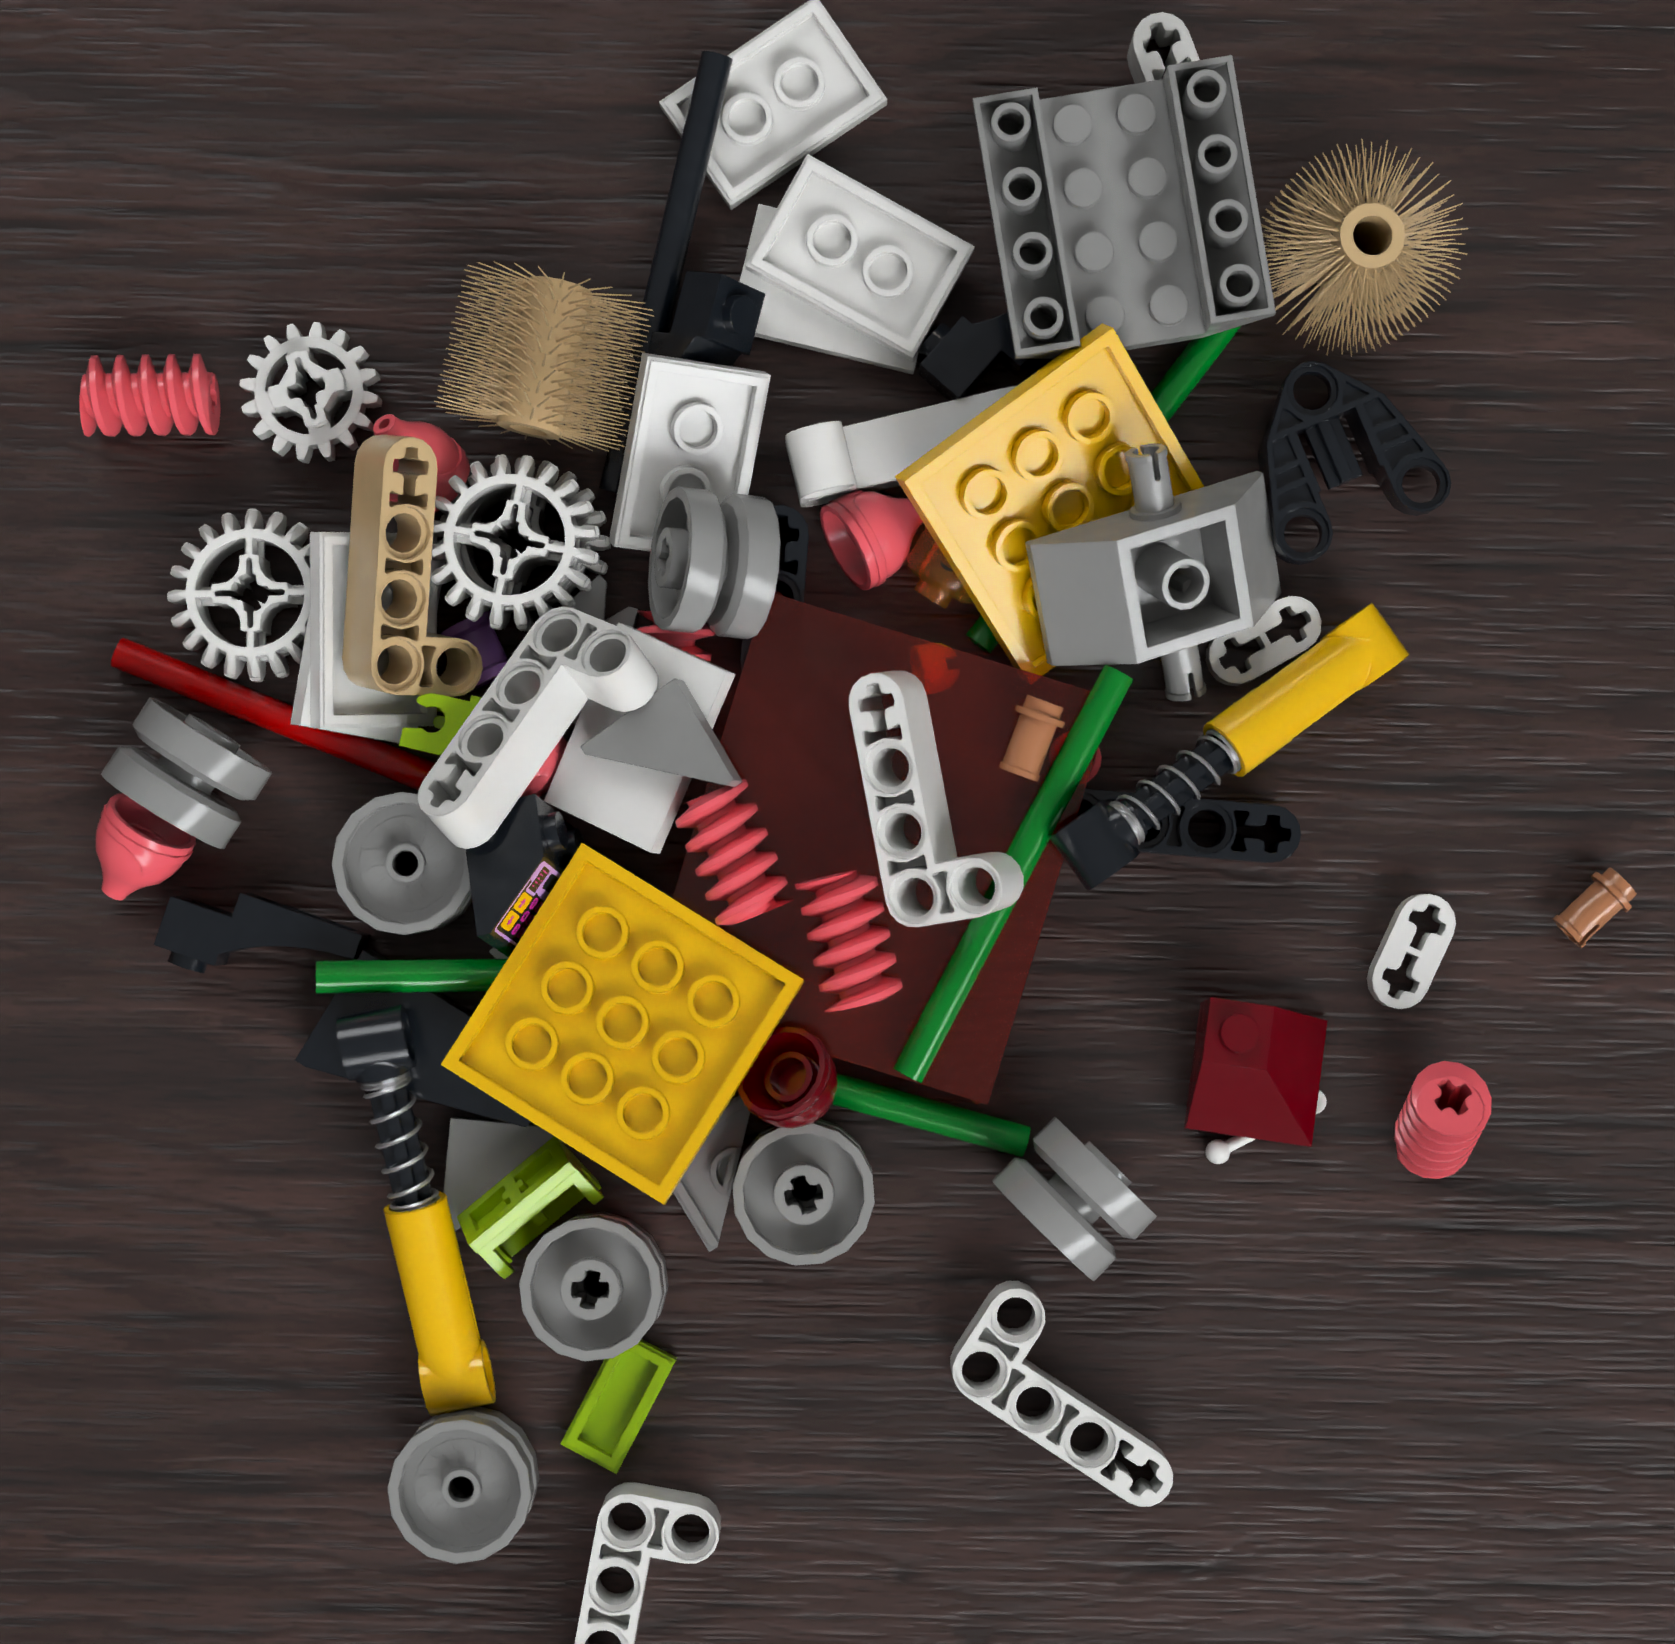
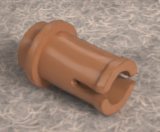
(1032, 737)
(1595, 906)

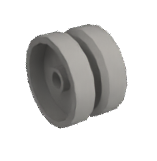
(713, 563)
(190, 766)
(369, 866)
(1074, 1198)
(798, 1228)
(564, 1310)
(447, 1519)

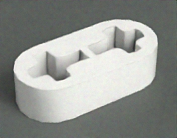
(1270, 654)
(1425, 957)

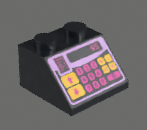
(518, 870)

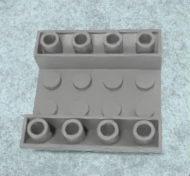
(1125, 211)

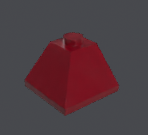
(1255, 1072)

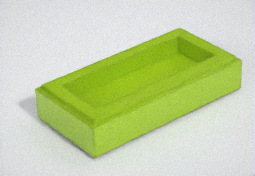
(618, 1404)

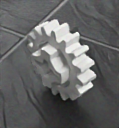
(284, 401)

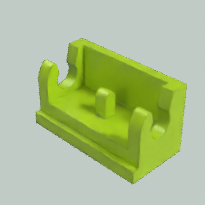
(455, 713)
(526, 1204)

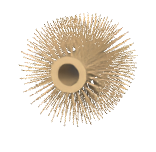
(1358, 249)
(544, 357)

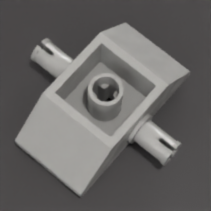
(1157, 575)

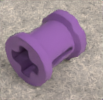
(487, 643)

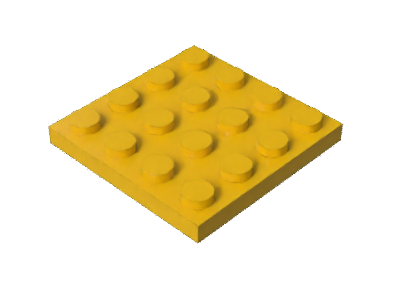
(1036, 467)
(623, 1023)

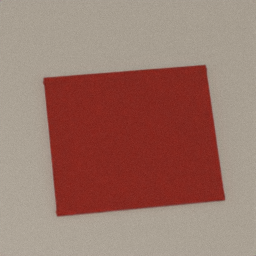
(803, 771)

